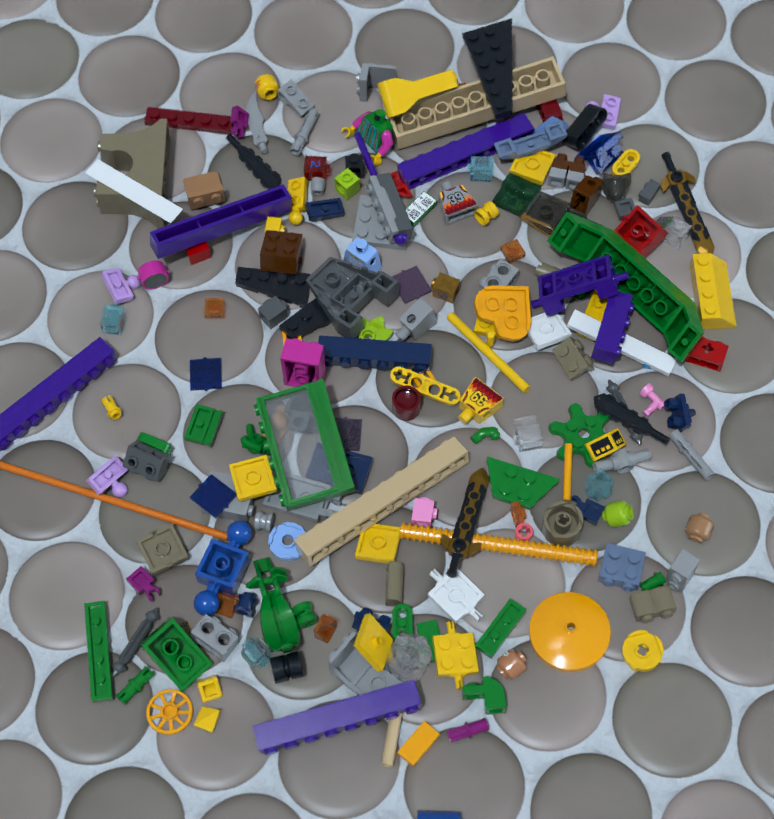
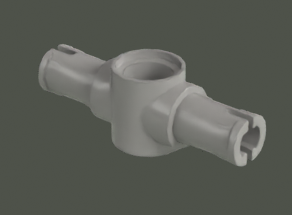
(622, 460)

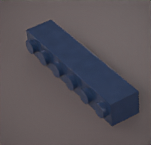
(376, 353)

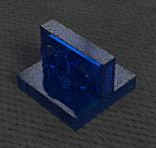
(602, 151)

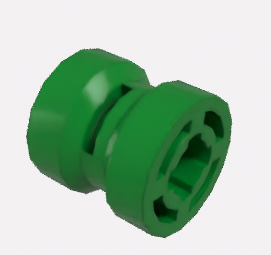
(304, 613)

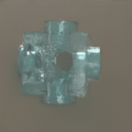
(599, 485)

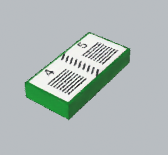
(420, 207)

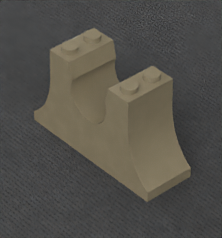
(147, 160)

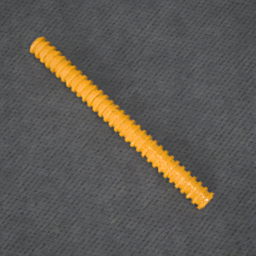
(505, 545)

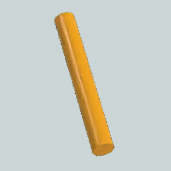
(567, 472)

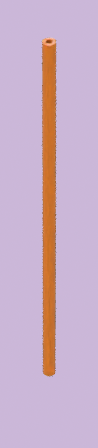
(114, 501)

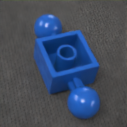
(222, 567)

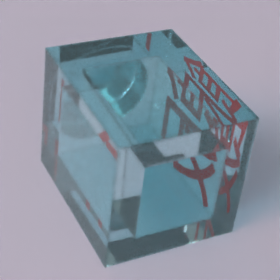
(480, 169)
(112, 319)

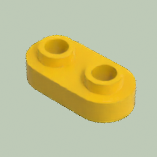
(623, 163)

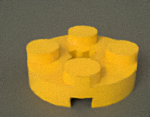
(642, 662)

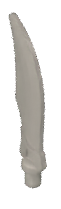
(256, 124)

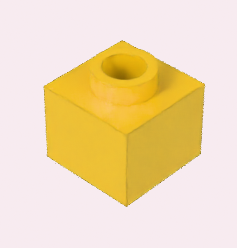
(274, 224)

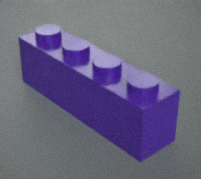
(612, 327)

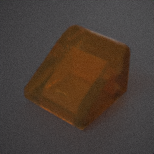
(226, 604)

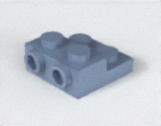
(621, 567)

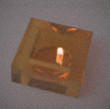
(513, 251)
(214, 308)
(518, 513)

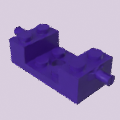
(590, 275)

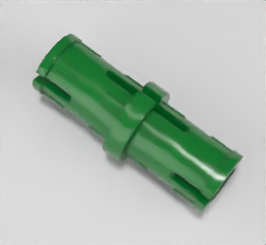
(134, 685)

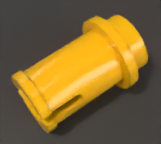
(113, 410)

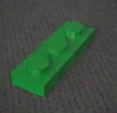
(500, 628)

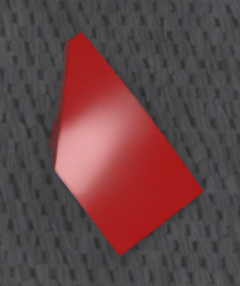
(401, 187)

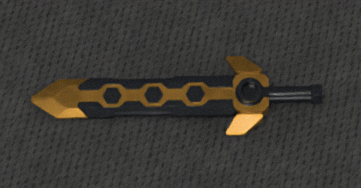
(678, 183)
(460, 543)

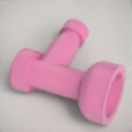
(657, 402)

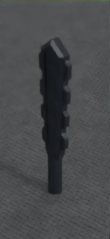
(262, 171)
(617, 411)

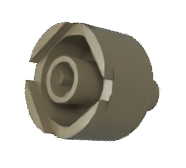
(571, 526)

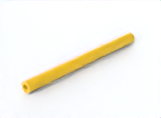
(488, 352)

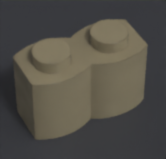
(652, 604)

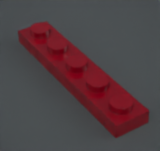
(190, 120)

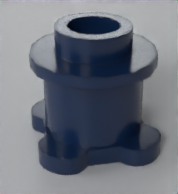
(245, 604)

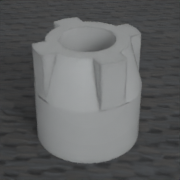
(317, 186)

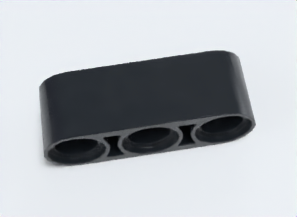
(585, 126)

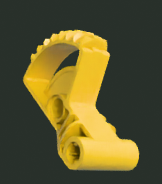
(401, 94)

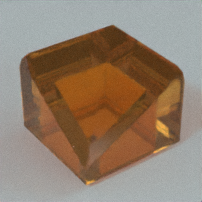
(325, 628)

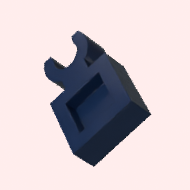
(591, 510)

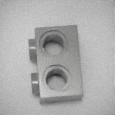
(495, 278)
(682, 571)
(211, 641)

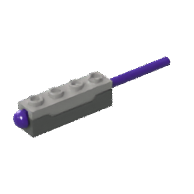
(386, 200)

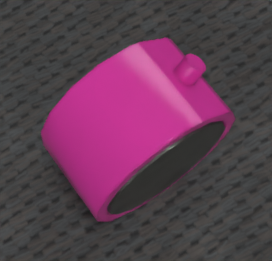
(153, 274)

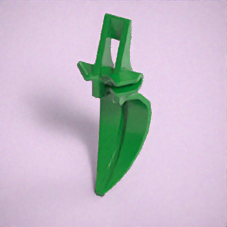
(276, 616)

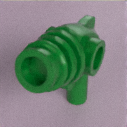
(253, 441)

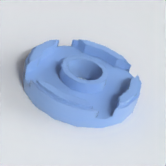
(276, 538)

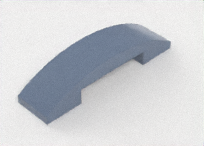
(531, 144)

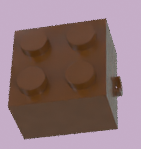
(281, 252)

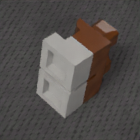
(561, 167)

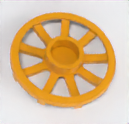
(169, 712)

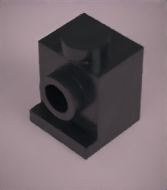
(355, 161)

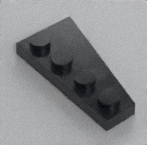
(285, 286)
(305, 321)

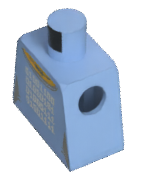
(362, 254)

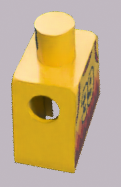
(479, 402)

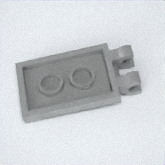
(310, 512)

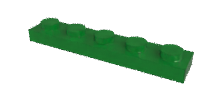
(98, 651)

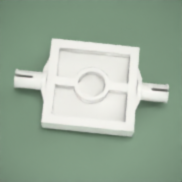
(456, 596)

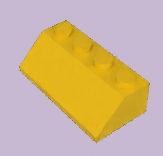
(712, 291)

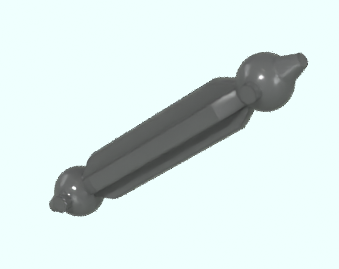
(613, 389)
(133, 644)

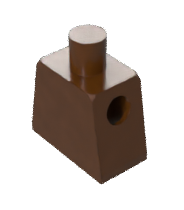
(589, 189)

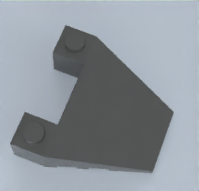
(346, 290)

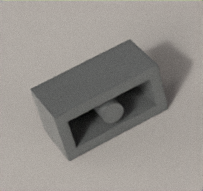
(650, 190)

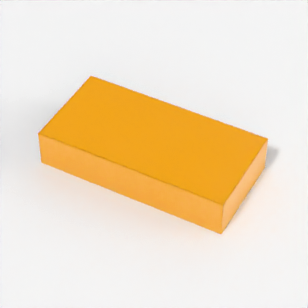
(418, 744)

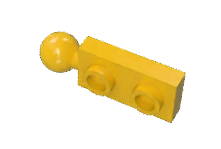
(298, 191)

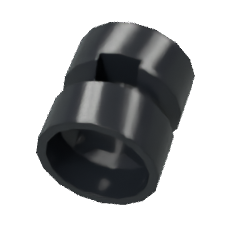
(286, 667)

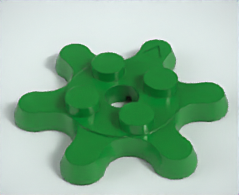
(570, 431)

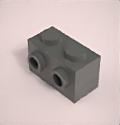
(146, 461)

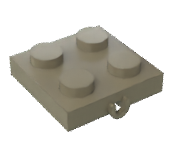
(162, 549)

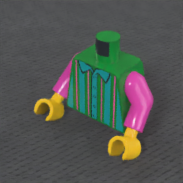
(375, 132)

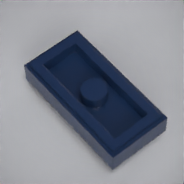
(324, 209)

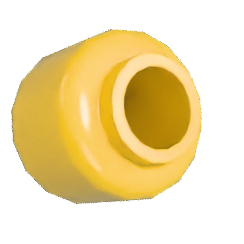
(266, 87)

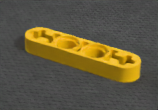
(424, 388)

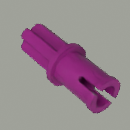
(467, 730)

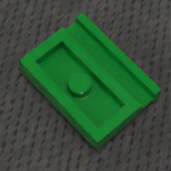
(203, 425)

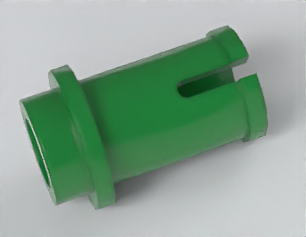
(653, 582)

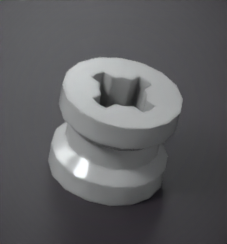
(264, 521)

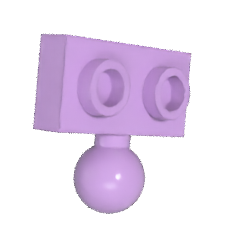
(612, 106)
(118, 286)
(107, 476)

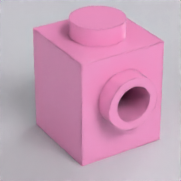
(423, 512)

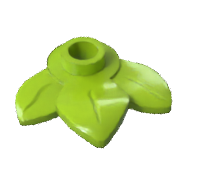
(375, 329)

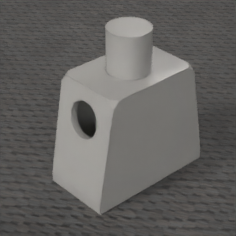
(416, 320)

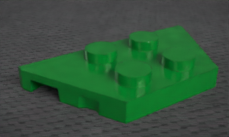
(515, 483)

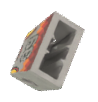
(456, 203)

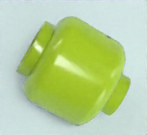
(618, 513)

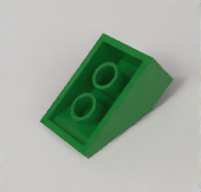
(175, 653)

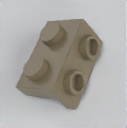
(573, 358)

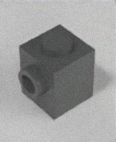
(273, 312)

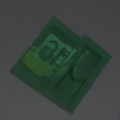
(515, 194)

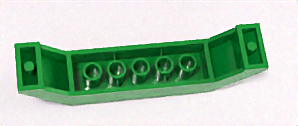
(651, 290)

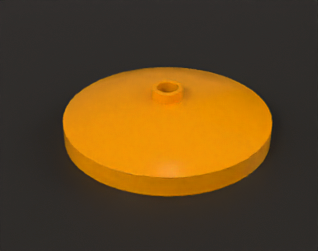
(566, 648)

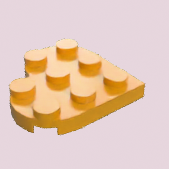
(506, 308)

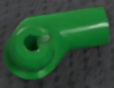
(485, 432)

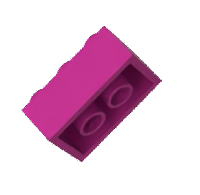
(302, 362)

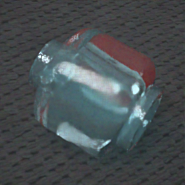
(256, 652)

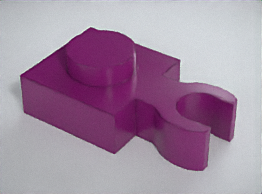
(239, 119)
(141, 582)

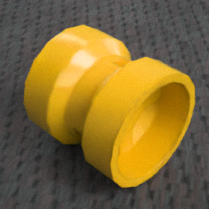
(485, 213)

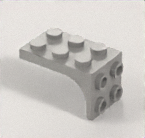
(355, 671)

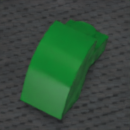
(491, 693)

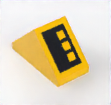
(605, 444)

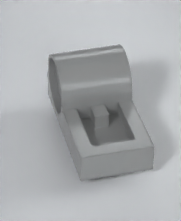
(291, 95)

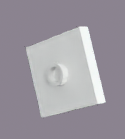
(547, 330)

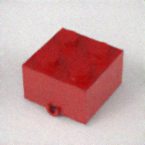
(641, 231)

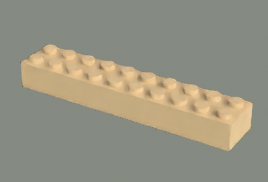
(469, 105)

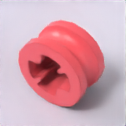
(528, 528)

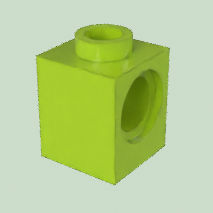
(347, 184)

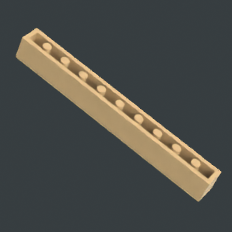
(381, 501)

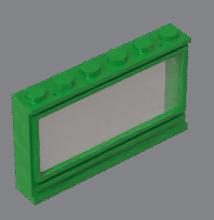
(304, 445)

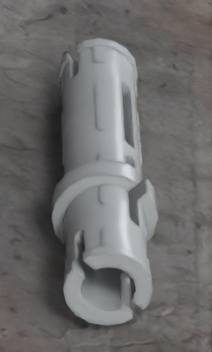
(302, 136)
(685, 447)

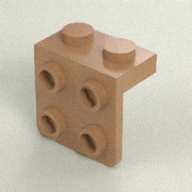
(204, 190)

